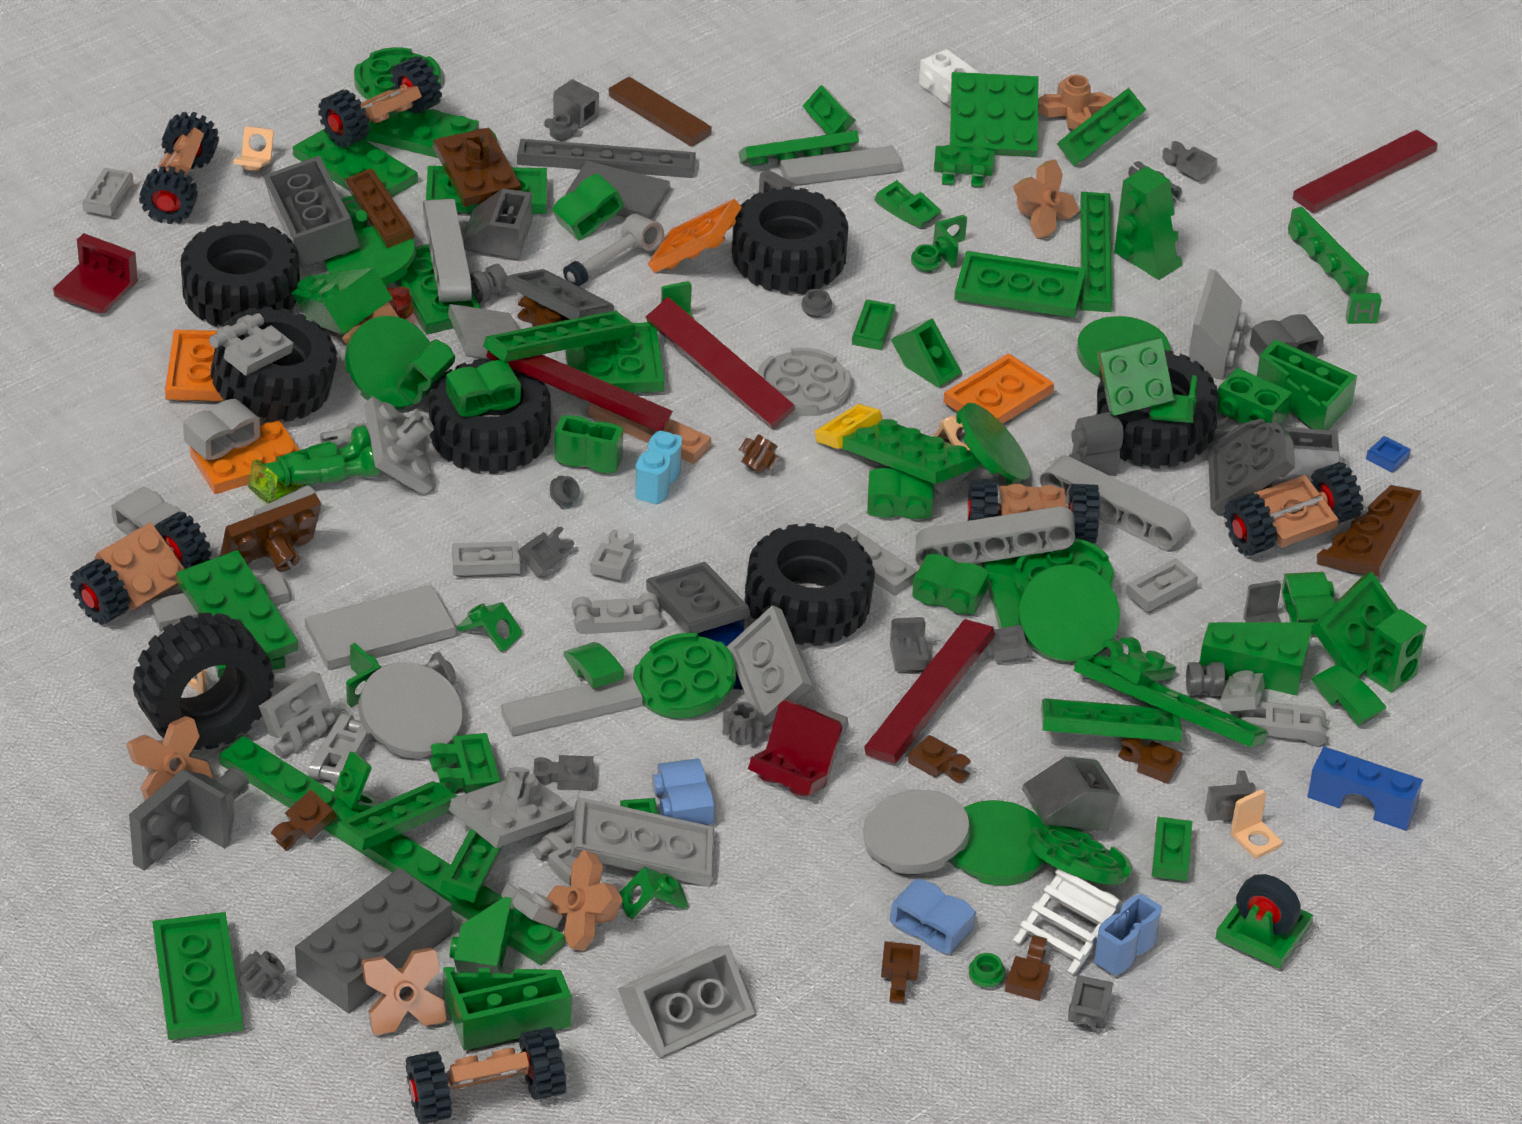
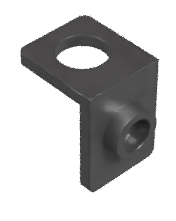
(1262, 602)

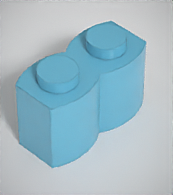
(658, 467)

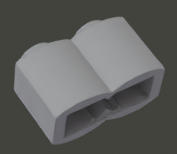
(221, 429)
(140, 509)

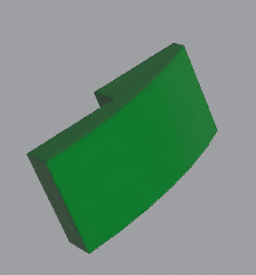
(594, 664)
(1354, 695)

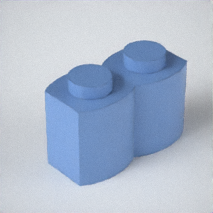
(684, 791)
(933, 916)
(1127, 934)

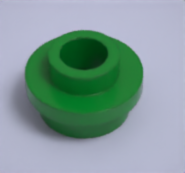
(926, 257)
(986, 970)

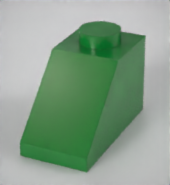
(926, 353)
(484, 939)

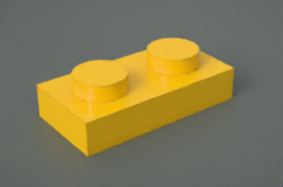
(847, 423)

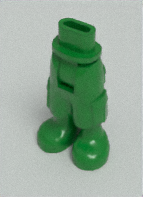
(327, 463)

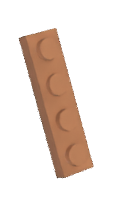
(693, 442)

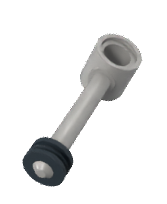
(635, 231)

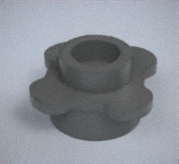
(561, 127)

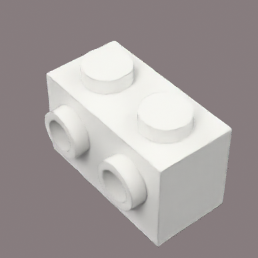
(937, 71)

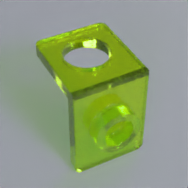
(267, 486)

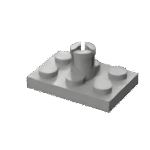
(399, 444)
(769, 664)
(511, 808)

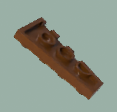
(1374, 535)

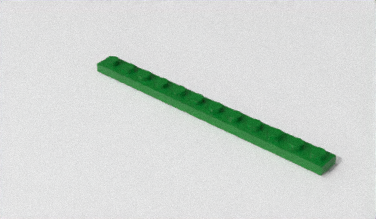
(289, 785)

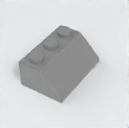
(1216, 326)
(687, 999)

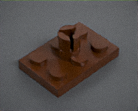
(475, 165)
(274, 533)

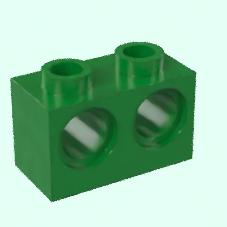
(1252, 398)
(1396, 650)

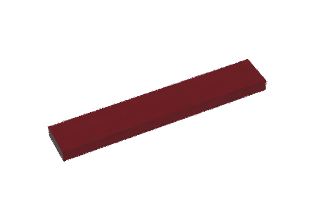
(1365, 170)
(720, 363)
(592, 390)
(929, 691)

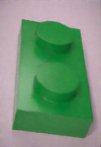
(828, 111)
(1172, 848)

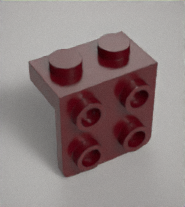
(100, 277)
(798, 749)

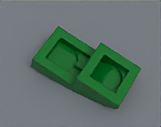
(908, 207)

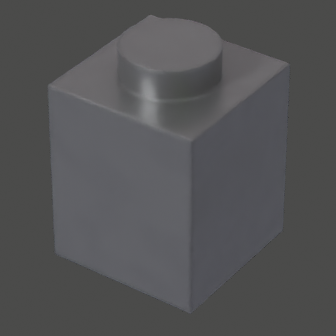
(577, 101)

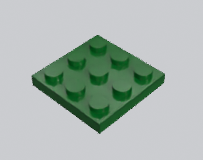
(995, 113)
(625, 362)

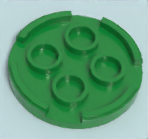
(375, 75)
(388, 262)
(1111, 333)
(379, 356)
(993, 444)
(1079, 553)
(1068, 613)
(685, 675)
(999, 844)
(1079, 854)

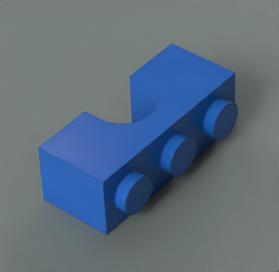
(1389, 790)

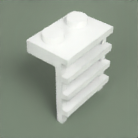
(1081, 898)

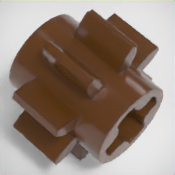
(759, 453)

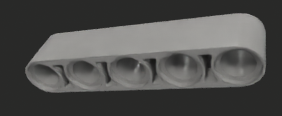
(447, 250)
(1122, 504)
(1009, 530)

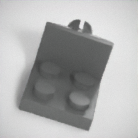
(183, 805)

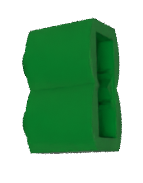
(588, 206)
(425, 371)
(483, 388)
(588, 444)
(897, 494)
(950, 584)
(1307, 596)

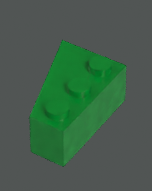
(1145, 224)
(341, 298)
(1318, 388)
(1260, 647)
(503, 1005)

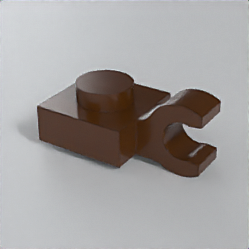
(537, 314)
(937, 758)
(1153, 761)
(306, 817)
(900, 964)
(1029, 974)

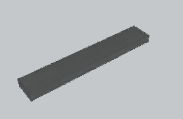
(632, 159)

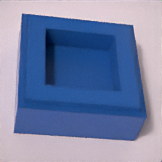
(1388, 454)

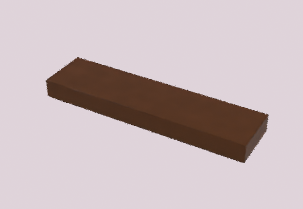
(660, 111)
(380, 208)

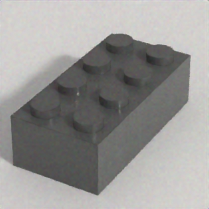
(311, 211)
(383, 922)

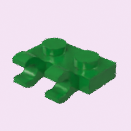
(961, 160)
(1137, 665)
(474, 763)

